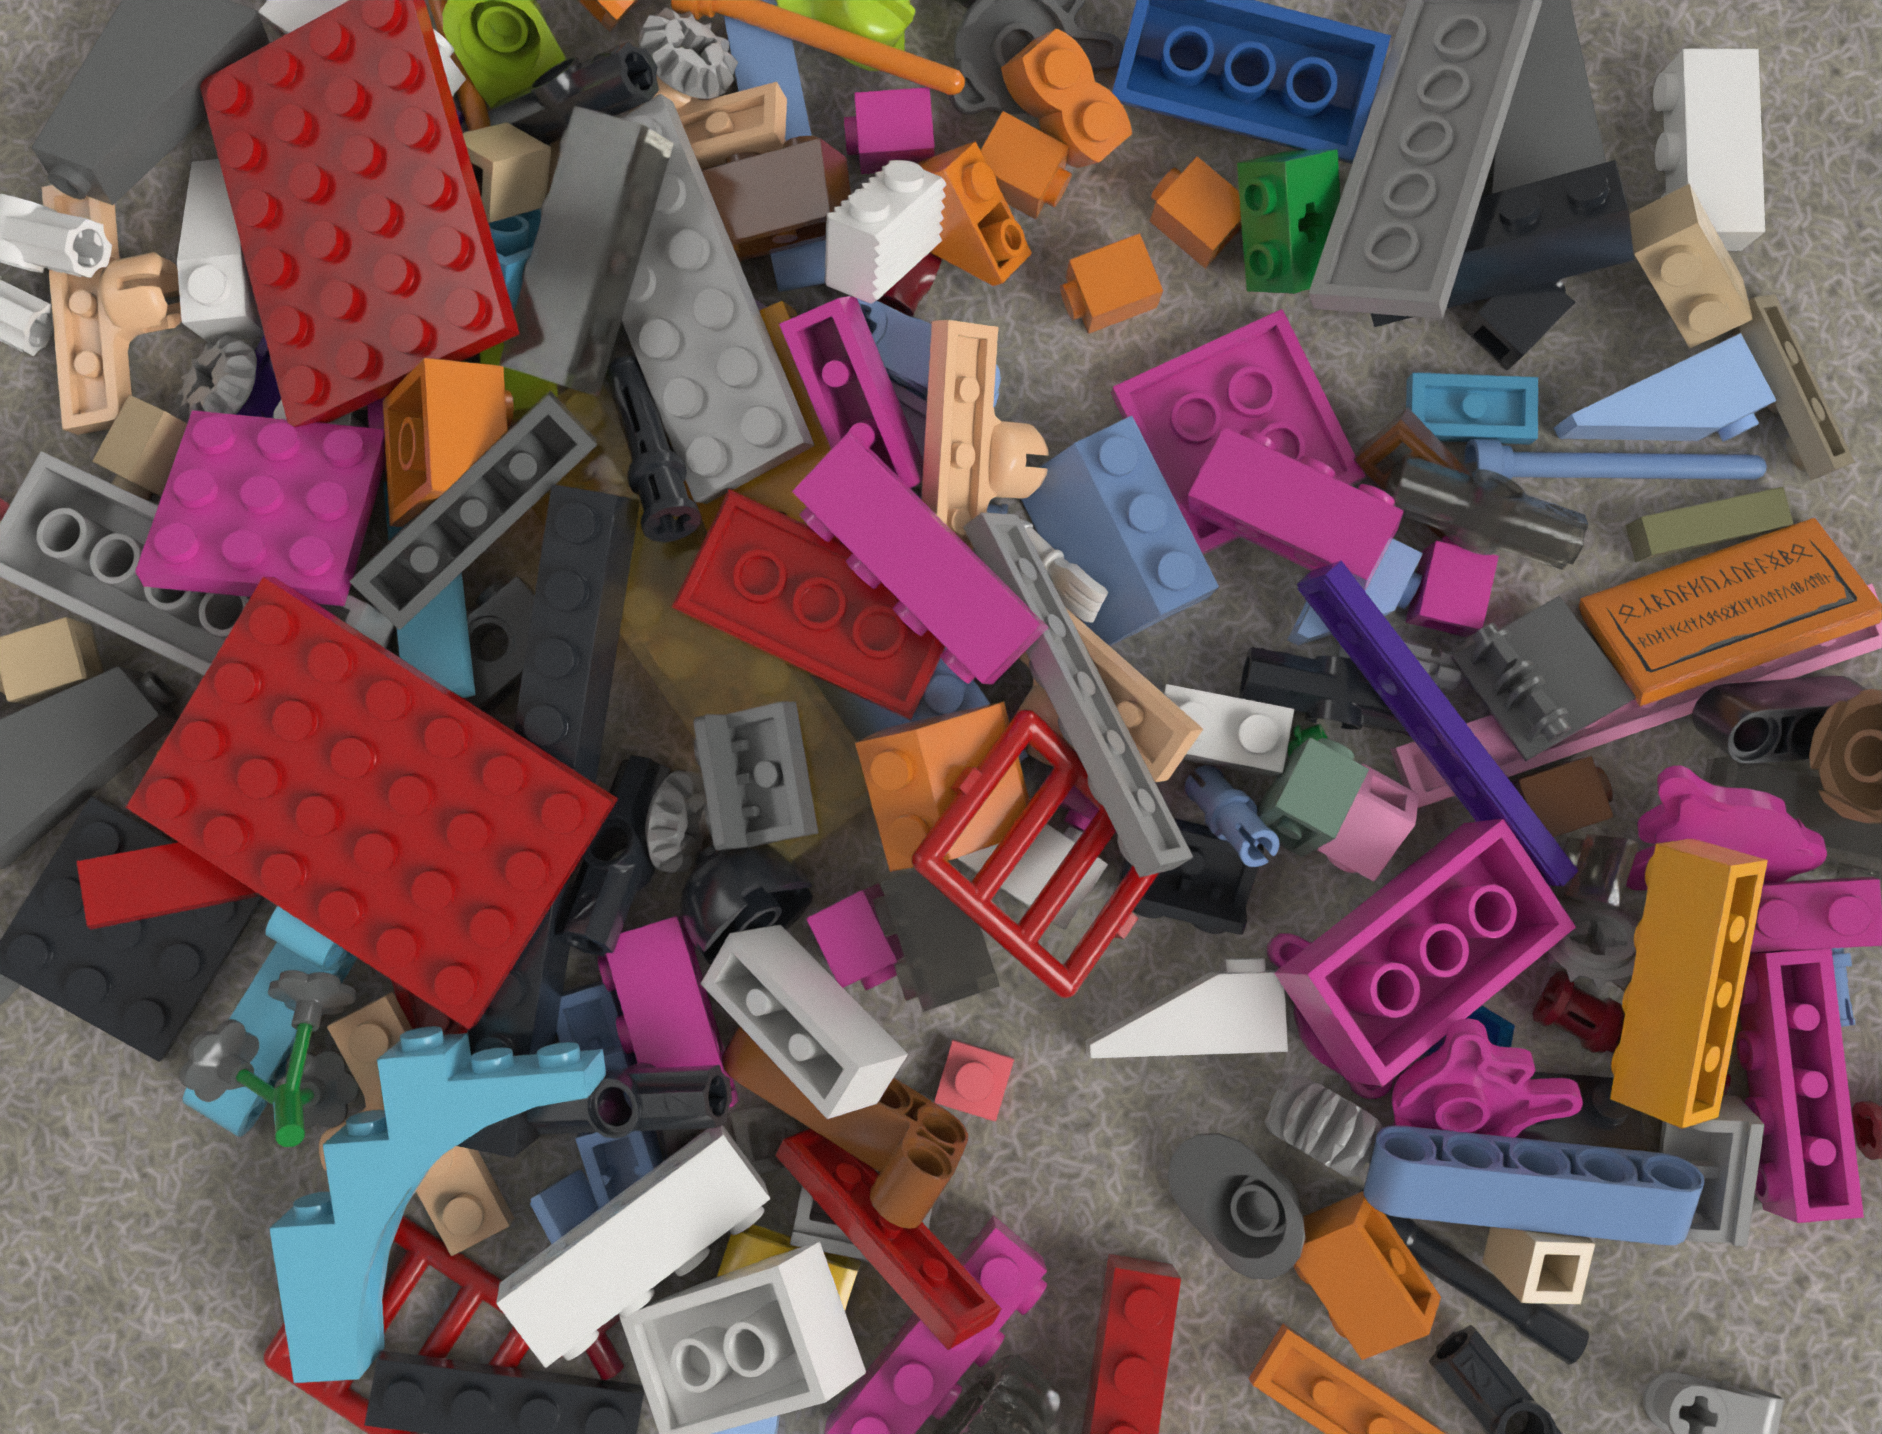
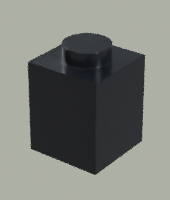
(1518, 320)

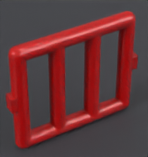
(975, 897)
(422, 1250)

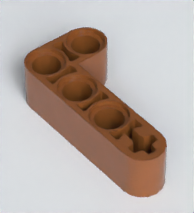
(901, 1136)

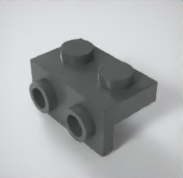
(754, 776)

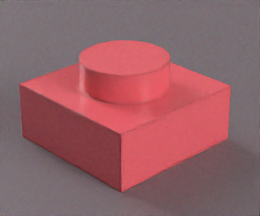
(974, 1080)

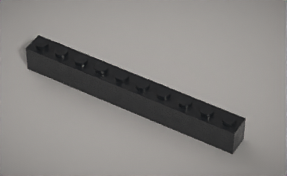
(564, 714)

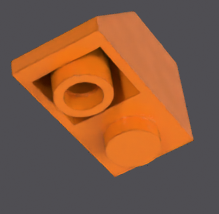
(977, 221)

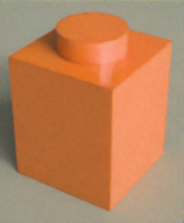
(1026, 164)
(1197, 210)
(1111, 284)

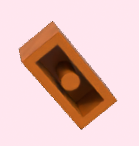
(1366, 1277)

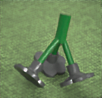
(314, 1085)

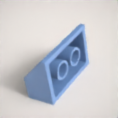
(1122, 528)

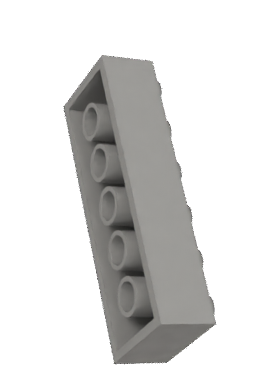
(80, 549)

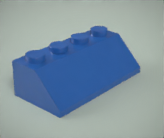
(1253, 71)

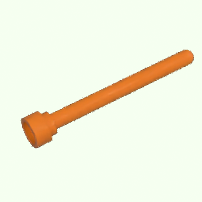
(830, 40)

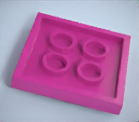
(1237, 382)
(264, 503)

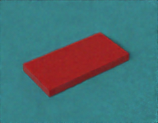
(803, 604)

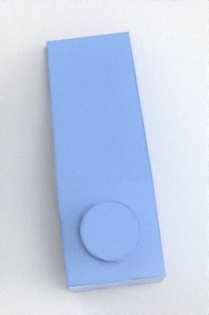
(1682, 403)

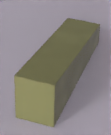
(1708, 524)

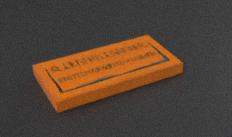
(1729, 611)

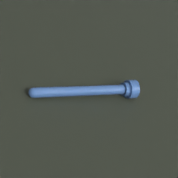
(1501, 459)

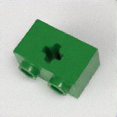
(1286, 216)

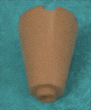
(1849, 757)

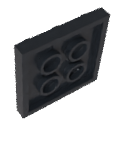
(125, 977)

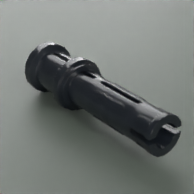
(655, 470)

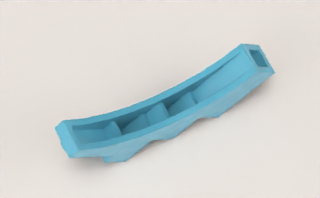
(338, 1242)

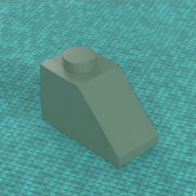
(1312, 795)

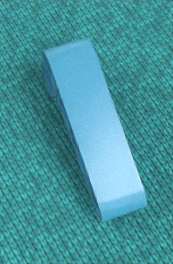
(269, 1019)

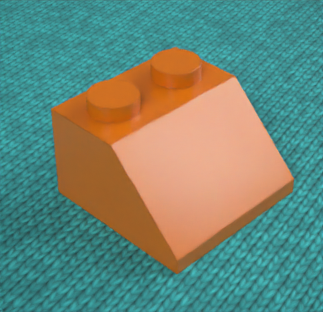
(438, 428)
(911, 777)

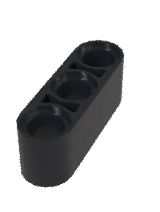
(1769, 717)

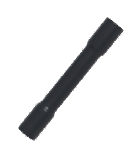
(1532, 1320)

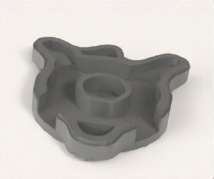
(999, 29)

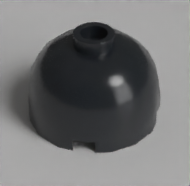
(741, 893)

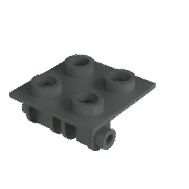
(1542, 677)

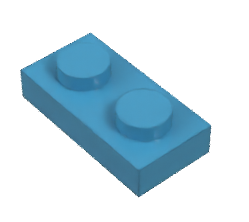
(1475, 406)

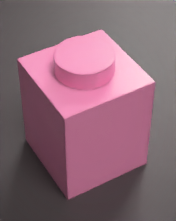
(1374, 826)

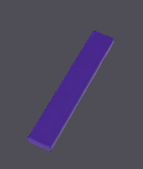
(1428, 714)

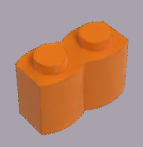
(1058, 87)

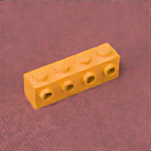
(1687, 980)

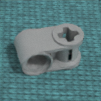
(1714, 1406)

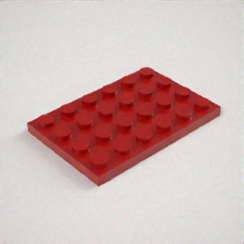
(356, 206)
(370, 802)

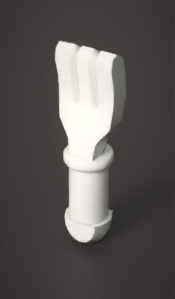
(1076, 588)

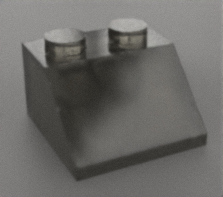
(940, 943)

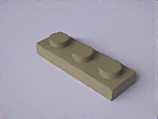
(1814, 435)

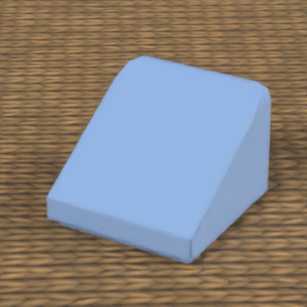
(564, 1205)

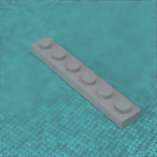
(1084, 706)

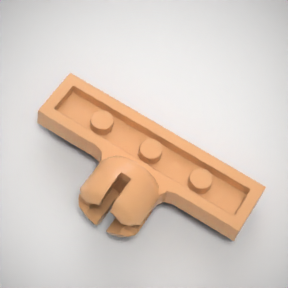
(723, 125)
(101, 317)
(966, 447)
(1154, 721)
(458, 1185)

